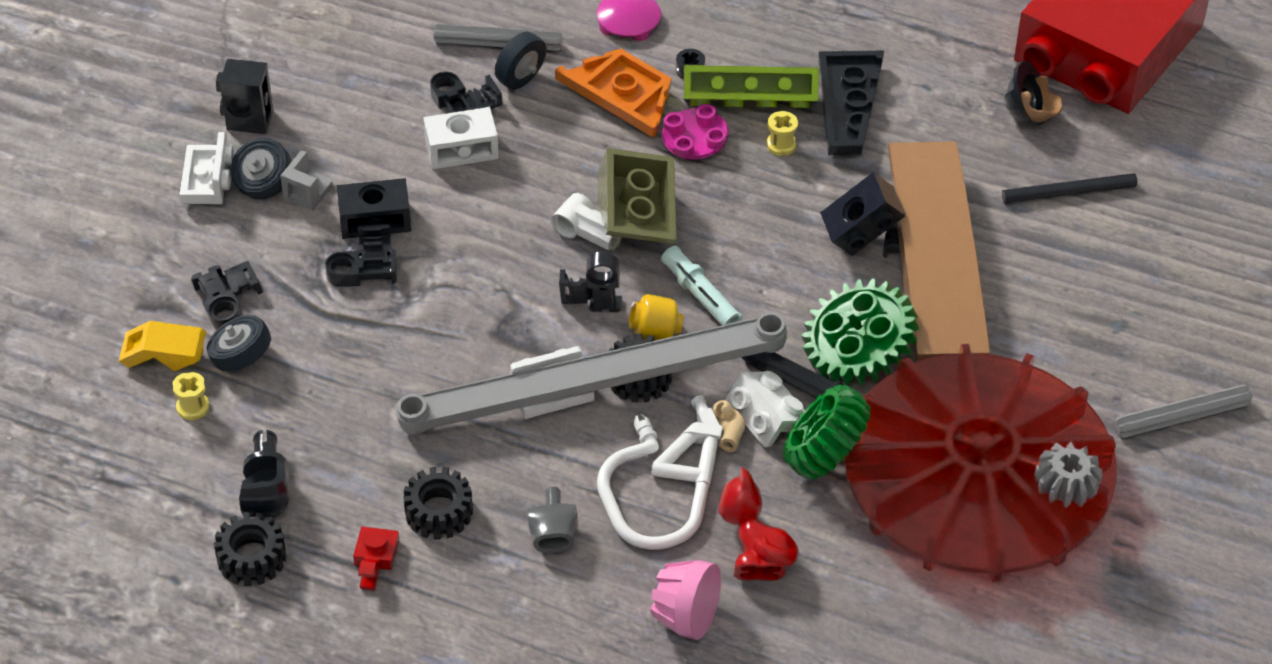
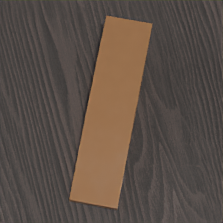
(938, 249)

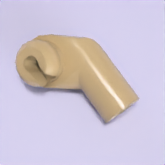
(732, 424)

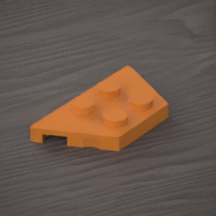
(621, 87)

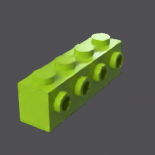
(751, 83)

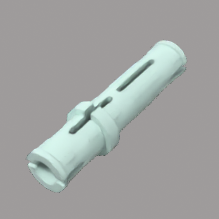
(678, 264)

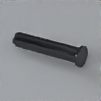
(792, 372)

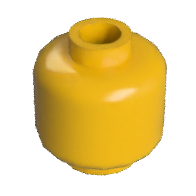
(655, 317)

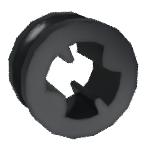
(689, 57)

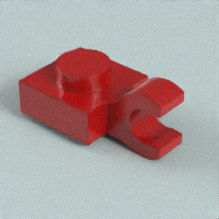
(374, 551)

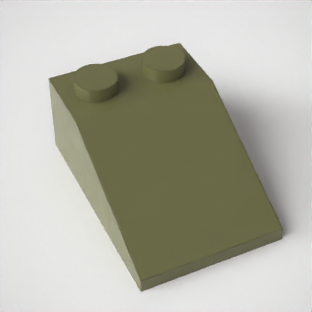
(637, 195)

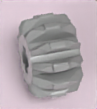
(1068, 474)

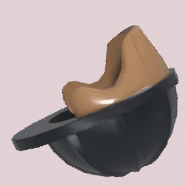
(1030, 97)

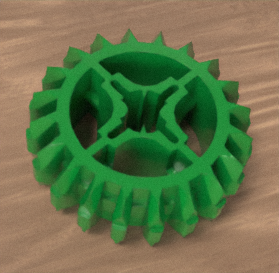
(826, 432)

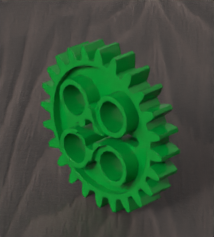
(860, 332)

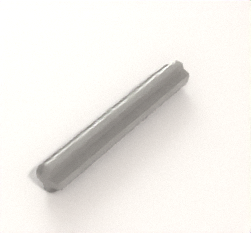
(489, 36)
(1183, 411)

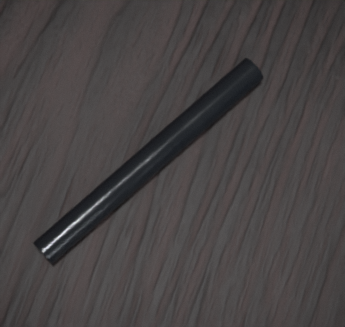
(1069, 188)

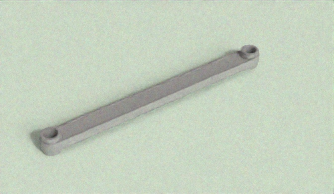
(591, 373)

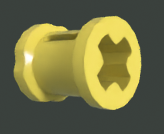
(782, 138)
(191, 400)

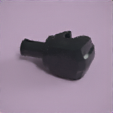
(267, 479)

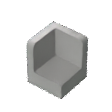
(303, 185)

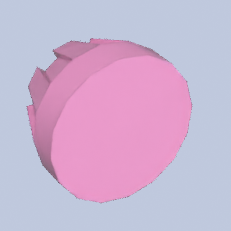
(687, 597)

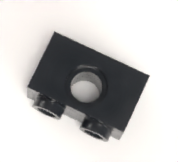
(245, 96)
(374, 204)
(862, 214)

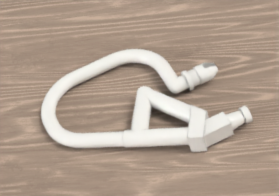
(705, 432)

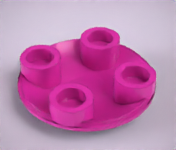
(628, 18)
(695, 132)

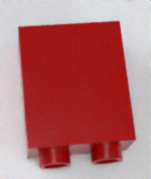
(1107, 46)

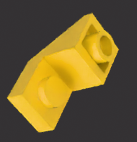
(167, 342)

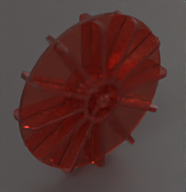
(957, 461)

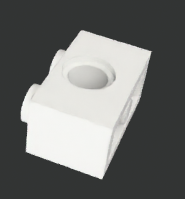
(461, 138)

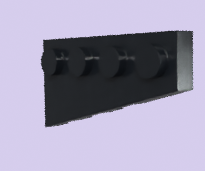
(848, 96)

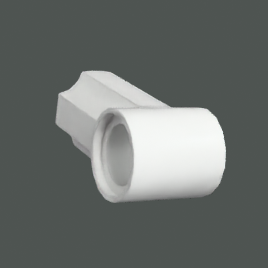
(581, 218)

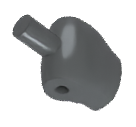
(553, 524)

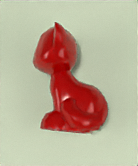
(764, 547)

